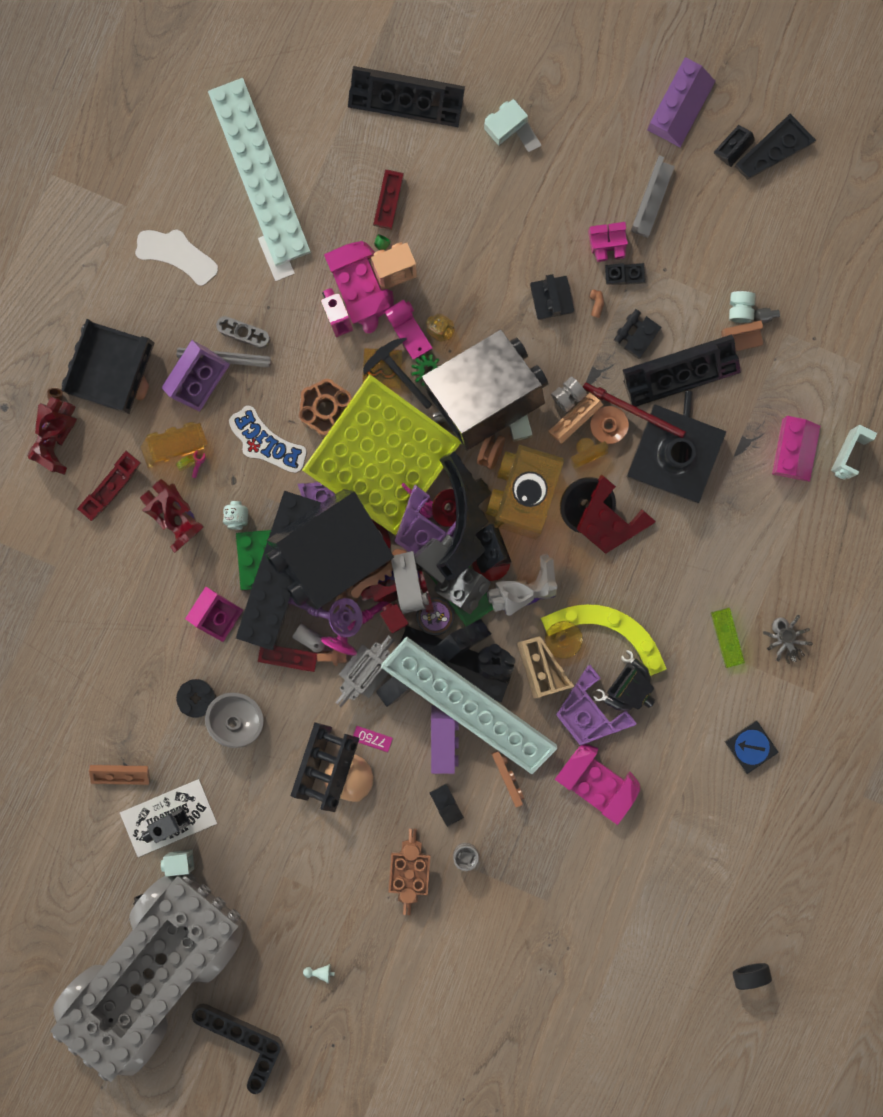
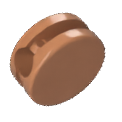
(490, 451)

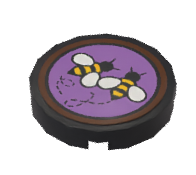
(436, 622)

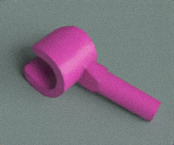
(197, 464)

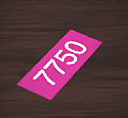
(373, 739)

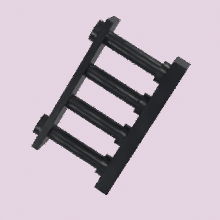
(311, 762)

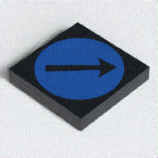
(751, 747)

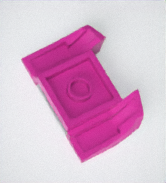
(357, 281)
(599, 784)

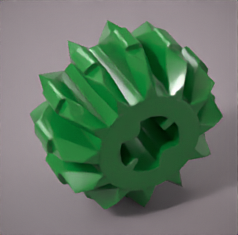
(420, 368)

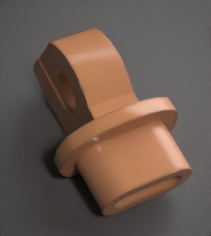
(335, 656)

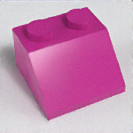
(214, 614)

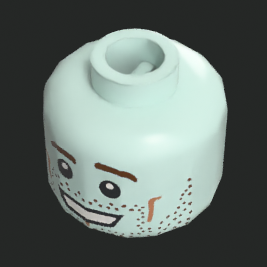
(235, 515)

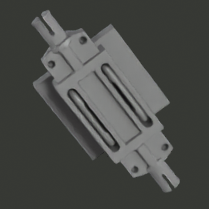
(364, 671)

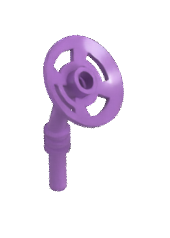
(339, 617)

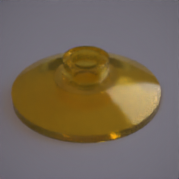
(567, 647)

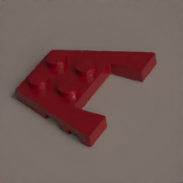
(604, 526)

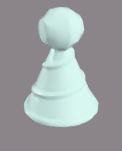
(322, 973)

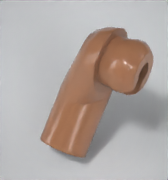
(599, 303)
(143, 389)

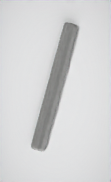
(236, 358)

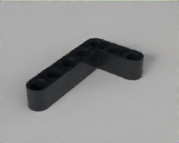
(242, 1039)

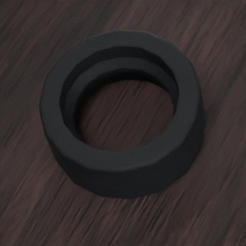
(752, 976)

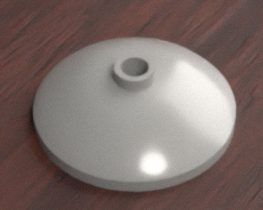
(241, 712)

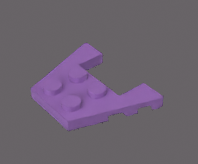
(415, 528)
(583, 716)

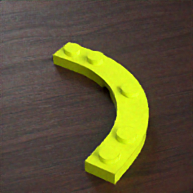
(616, 621)

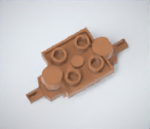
(409, 872)

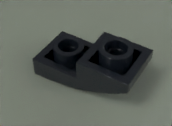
(625, 274)

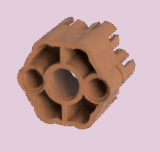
(315, 395)

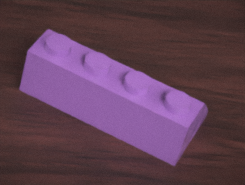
(681, 102)

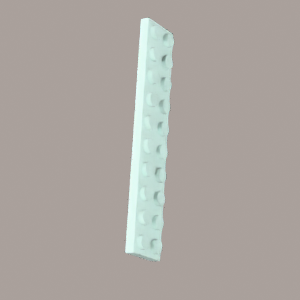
(259, 171)
(468, 705)

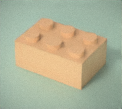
(394, 266)

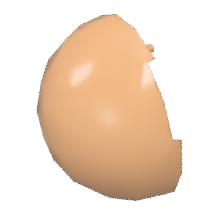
(358, 781)

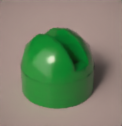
(381, 242)

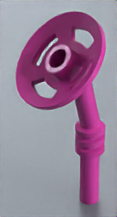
(340, 643)

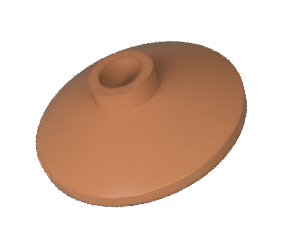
(611, 415)

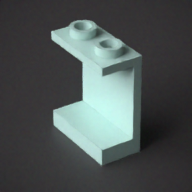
(860, 434)

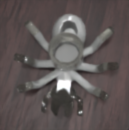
(787, 636)

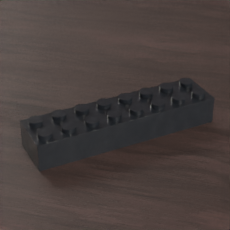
(269, 596)

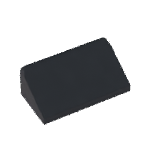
(735, 145)

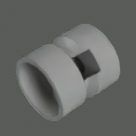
(569, 394)
(465, 856)

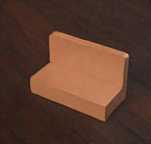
(745, 335)

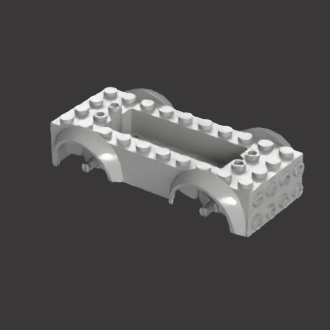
(123, 1030)

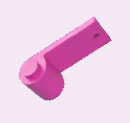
(405, 326)

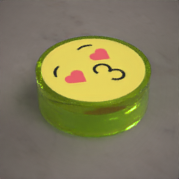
(185, 462)

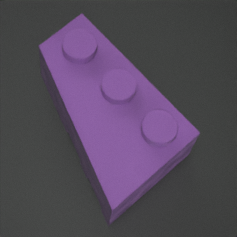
(443, 742)

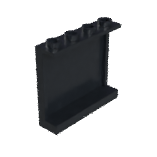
(107, 366)

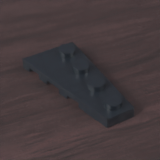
(778, 145)

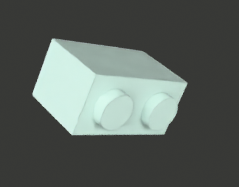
(505, 121)
(178, 863)

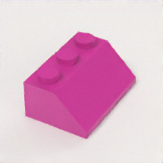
(796, 448)

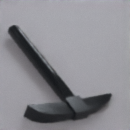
(383, 354)

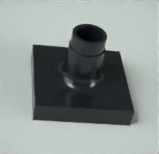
(657, 468)

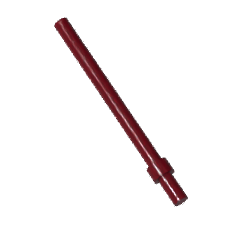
(602, 394)

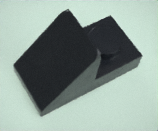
(446, 805)

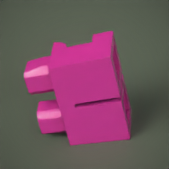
(602, 243)

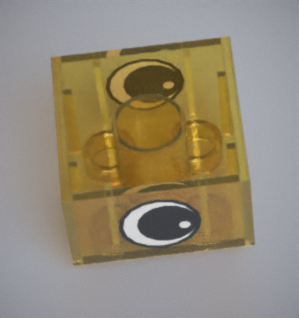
(527, 493)

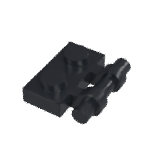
(641, 338)

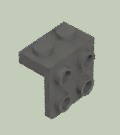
(464, 590)

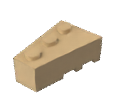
(541, 668)

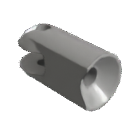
(309, 638)

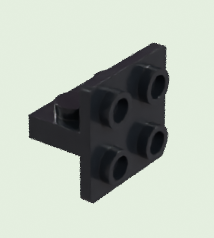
(552, 297)
(496, 551)

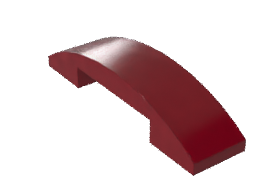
(110, 486)

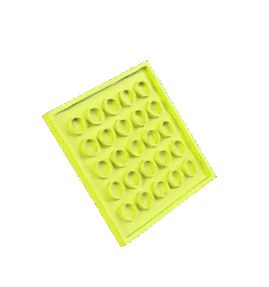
(379, 447)

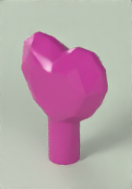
(370, 324)

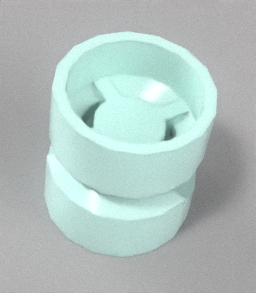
(742, 307)

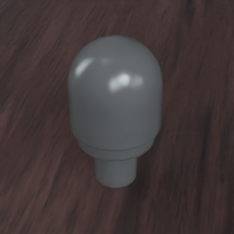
(765, 315)

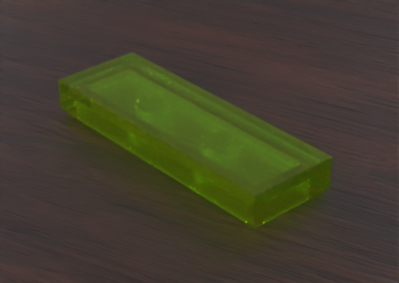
(727, 637)

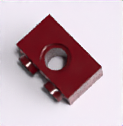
(393, 617)

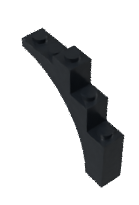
(470, 519)
(445, 651)

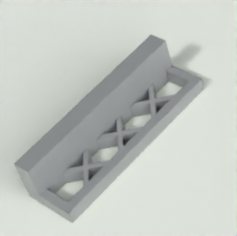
(652, 198)

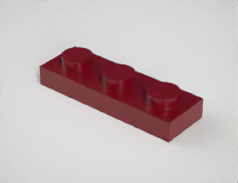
(388, 199)
(288, 658)

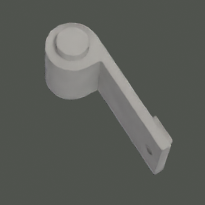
(407, 583)

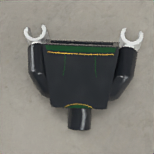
(630, 688)

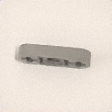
(227, 332)

